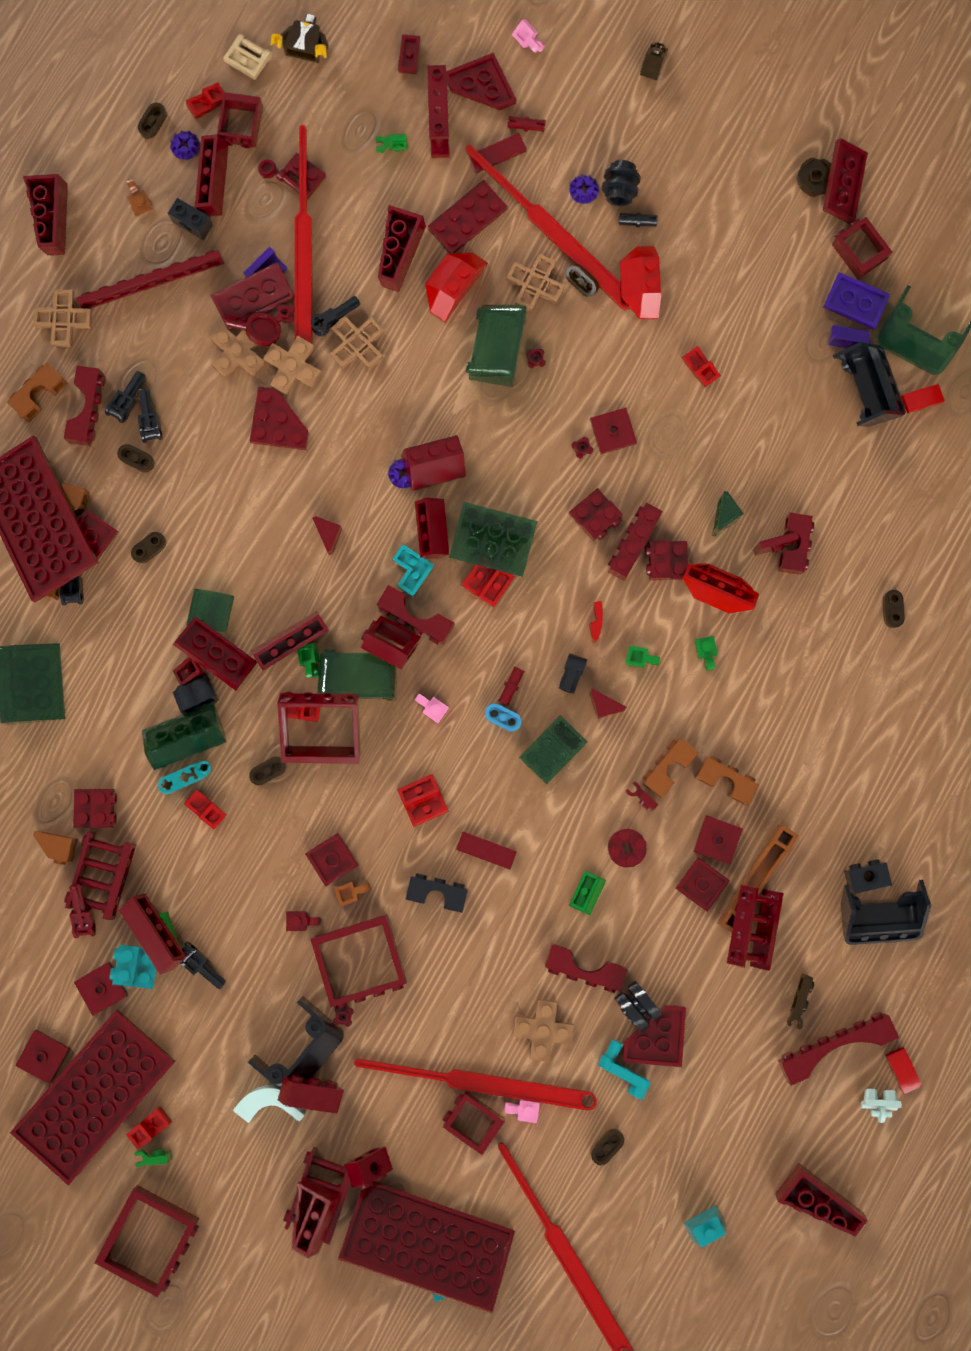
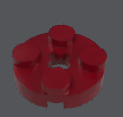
(624, 837)

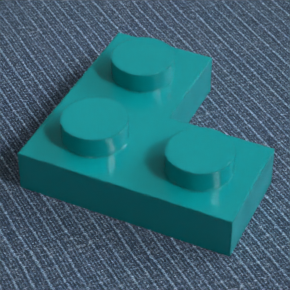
(416, 568)

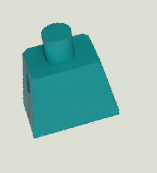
(706, 1227)

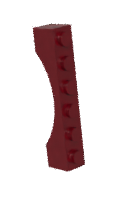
(800, 1064)

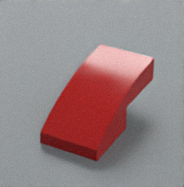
(207, 101)
(700, 366)
(922, 398)
(596, 626)
(304, 713)
(205, 809)
(903, 1070)
(149, 1128)

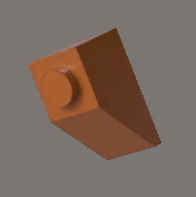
(56, 846)

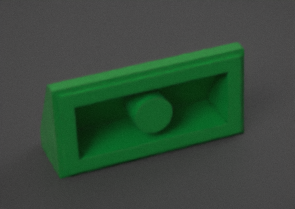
(587, 892)

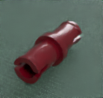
(526, 124)
(511, 686)

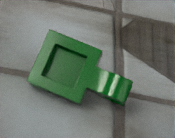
(394, 142)
(706, 649)
(308, 656)
(638, 657)
(158, 1157)

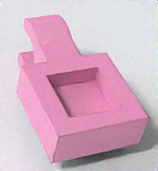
(526, 34)
(433, 709)
(525, 1110)

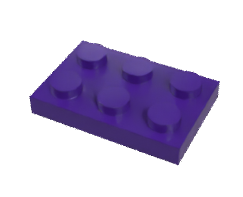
(856, 301)

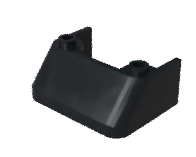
(874, 382)
(885, 921)
(325, 1040)

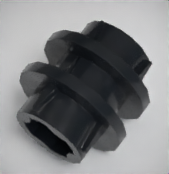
(621, 183)

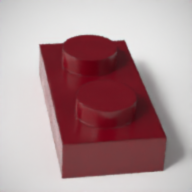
(409, 54)

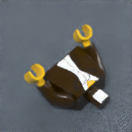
(302, 40)

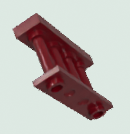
(438, 111)
(120, 871)
(766, 929)
(339, 1189)

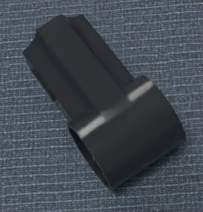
(573, 669)

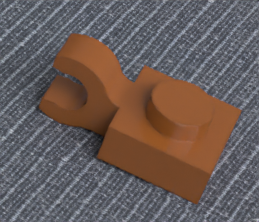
(138, 200)
(349, 893)

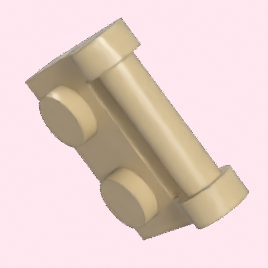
(244, 60)

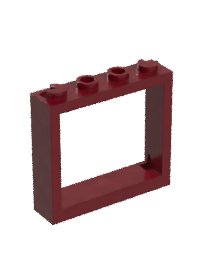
(318, 754)
(361, 995)
(165, 1207)

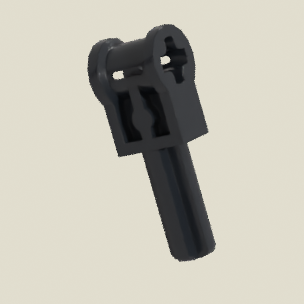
(331, 317)
(124, 401)
(149, 421)
(72, 592)
(196, 963)

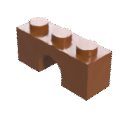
(24, 400)
(678, 753)
(742, 786)

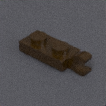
(800, 1000)

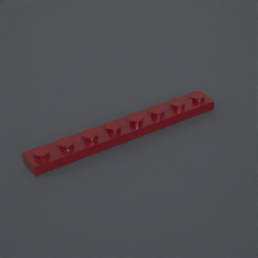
(147, 281)

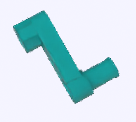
(173, 778)
(639, 1084)

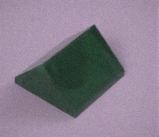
(726, 513)

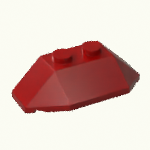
(641, 281)
(452, 282)
(719, 588)

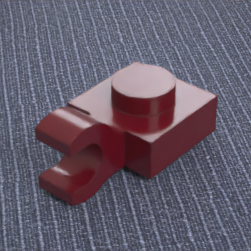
(645, 800)
(298, 921)

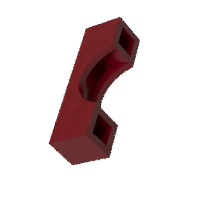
(81, 428)
(393, 603)
(609, 975)

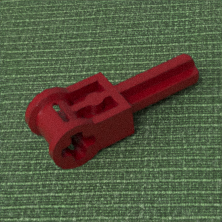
(81, 917)

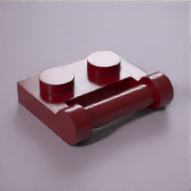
(314, 175)

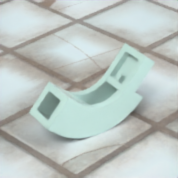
(263, 1097)

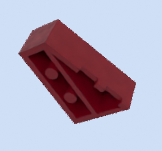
(313, 1217)

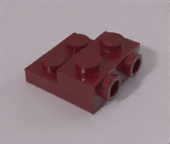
(596, 515)
(666, 559)
(94, 808)

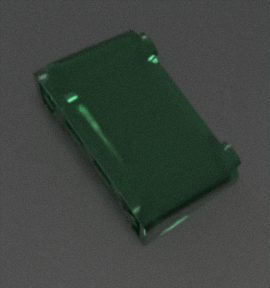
(497, 344)
(357, 674)

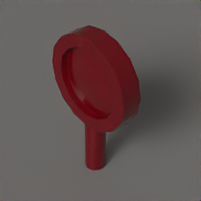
(259, 328)

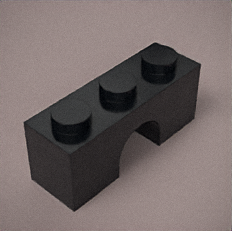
(454, 894)

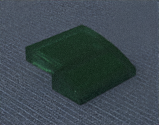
(211, 608)

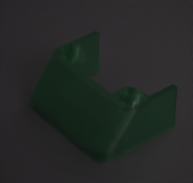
(915, 344)

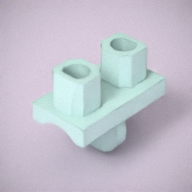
(889, 1103)

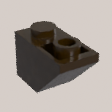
(654, 61)

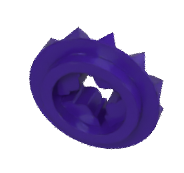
(183, 152)
(578, 194)
(394, 475)

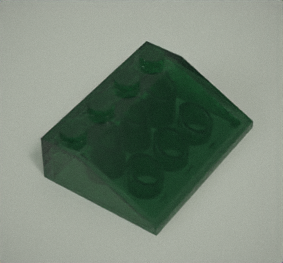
(493, 539)
(31, 684)

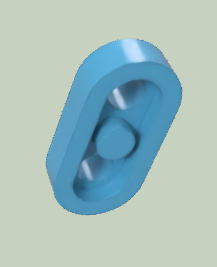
(503, 716)

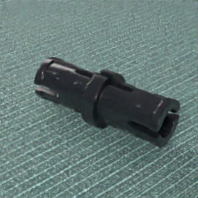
(638, 220)

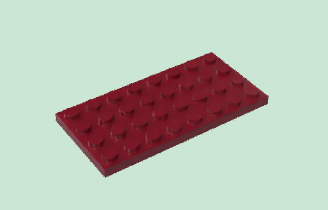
(39, 522)
(92, 1097)
(427, 1246)

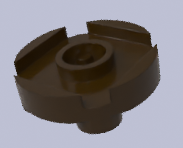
(805, 179)

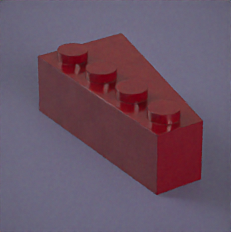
(49, 211)
(400, 243)
(816, 1198)

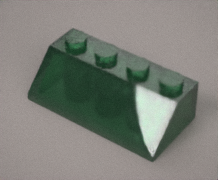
(183, 737)

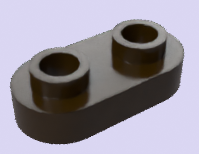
(150, 121)
(582, 281)
(136, 459)
(149, 549)
(893, 608)
(268, 771)
(605, 1144)

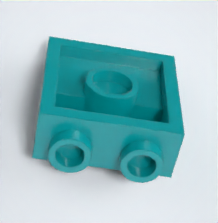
(132, 968)

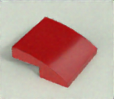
(487, 583)
(423, 800)

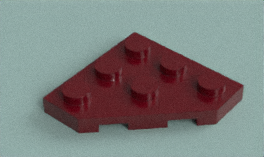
(482, 82)
(276, 422)
(660, 1042)

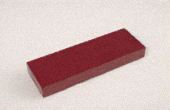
(501, 151)
(486, 850)

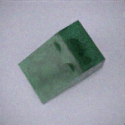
(553, 749)

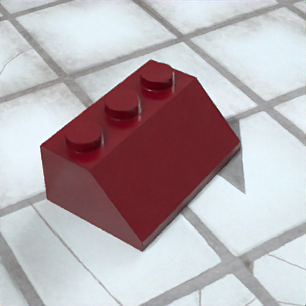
(434, 462)

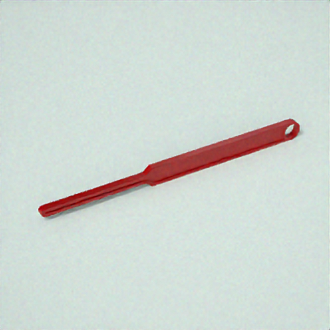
(556, 233)
(303, 250)
(491, 1085)
(572, 1265)

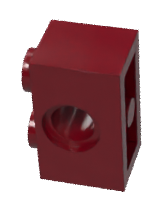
(369, 1167)

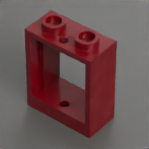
(244, 103)
(849, 257)
(386, 650)
(490, 1133)

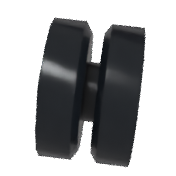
(638, 1006)

